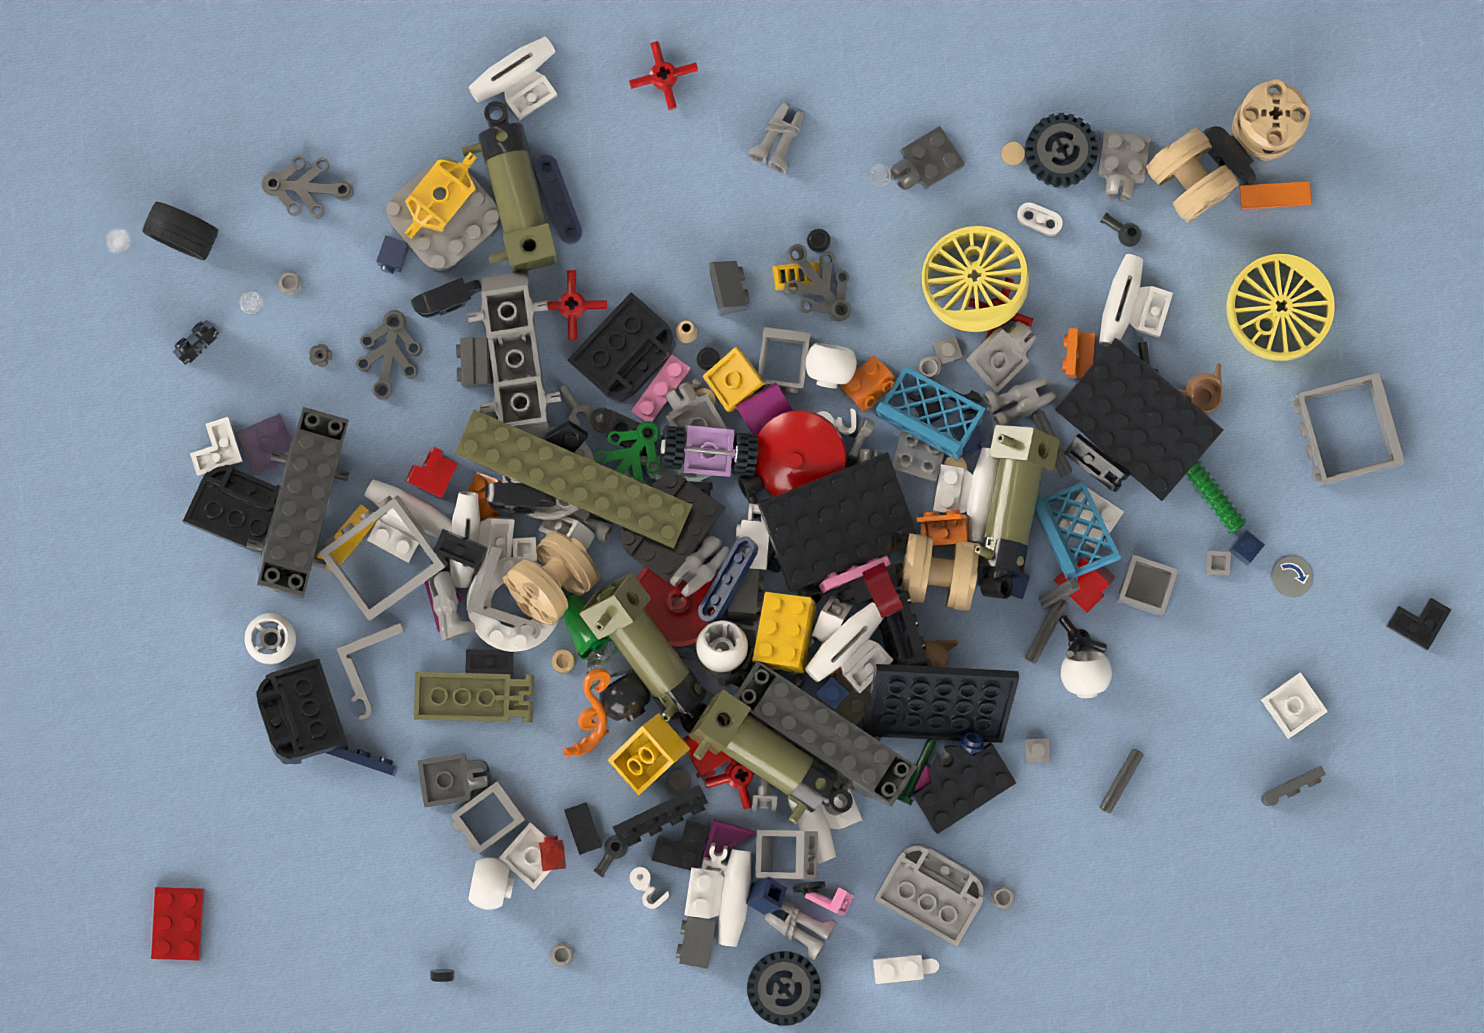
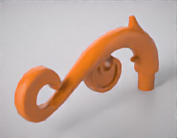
(586, 720)

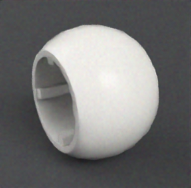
(830, 364)
(722, 646)
(256, 650)
(1086, 673)
(490, 883)

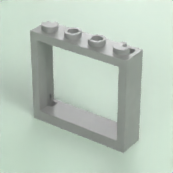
(1384, 418)
(351, 530)

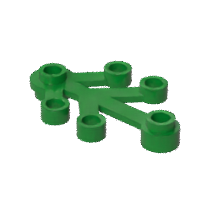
(631, 455)

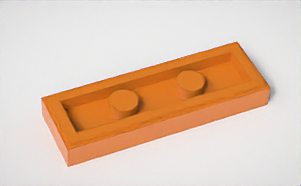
(1275, 195)

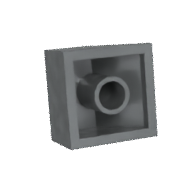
(727, 287)

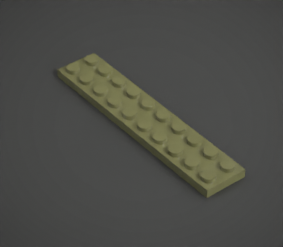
(573, 479)

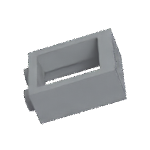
(784, 336)
(506, 801)
(805, 844)

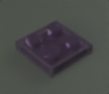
(261, 439)

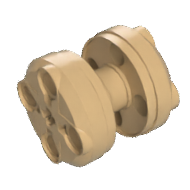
(1271, 120)
(1183, 162)
(956, 574)
(539, 589)

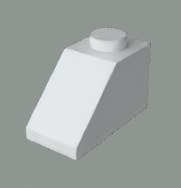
(569, 527)
(831, 618)

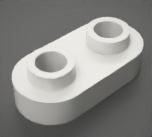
(1040, 217)

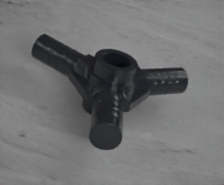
(1079, 639)
(739, 674)

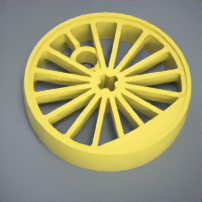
(1308, 272)
(976, 319)

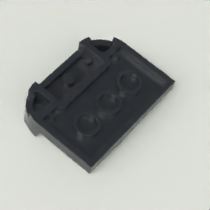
(625, 349)
(233, 506)
(701, 518)
(901, 635)
(299, 713)
(657, 816)

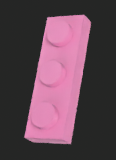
(655, 395)
(834, 580)

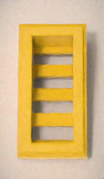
(779, 286)

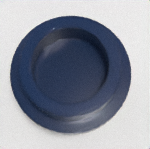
(972, 742)

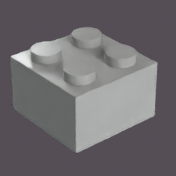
(1147, 585)

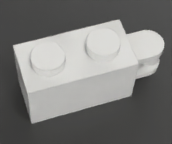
(756, 531)
(903, 968)

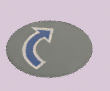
(1292, 576)

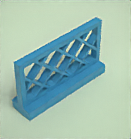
(921, 430)
(1055, 534)

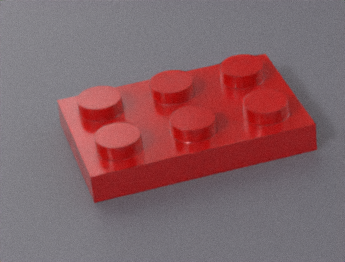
(177, 923)

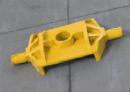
(435, 213)

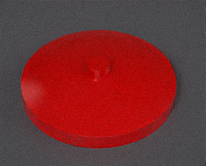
(798, 450)
(672, 611)

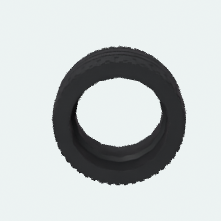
(180, 230)

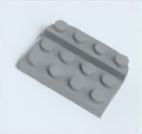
(932, 892)

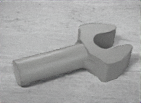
(574, 406)
(862, 432)

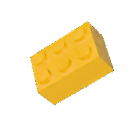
(784, 632)
(648, 754)

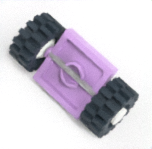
(708, 451)

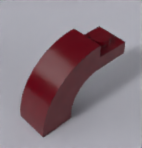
(882, 589)

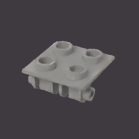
(917, 458)

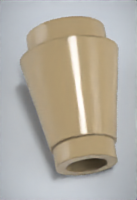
(686, 337)

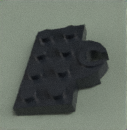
(961, 784)

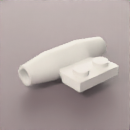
(518, 79)
(1129, 304)
(968, 492)
(490, 531)
(391, 532)
(851, 651)
(822, 822)
(722, 896)

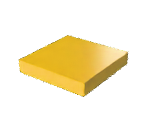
(733, 379)

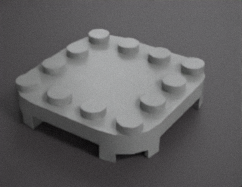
(464, 232)

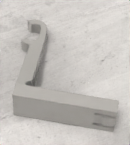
(481, 589)
(350, 667)

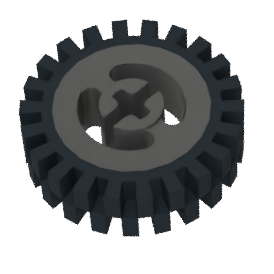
(1081, 139)
(802, 972)

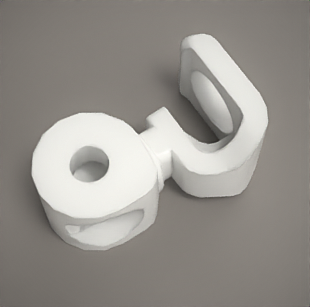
(839, 424)
(641, 880)

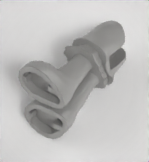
(778, 127)
(788, 927)

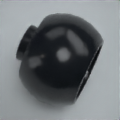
(625, 698)

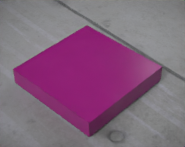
(763, 407)

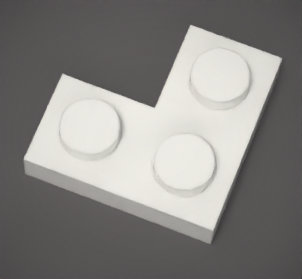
(223, 449)

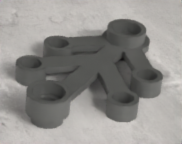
(302, 186)
(820, 286)
(389, 350)

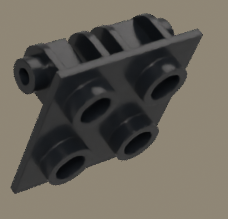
(184, 347)

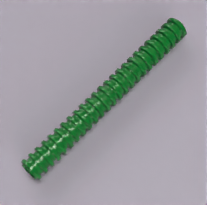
(1215, 498)

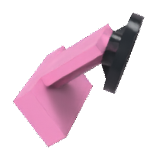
(839, 903)

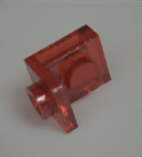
(552, 853)

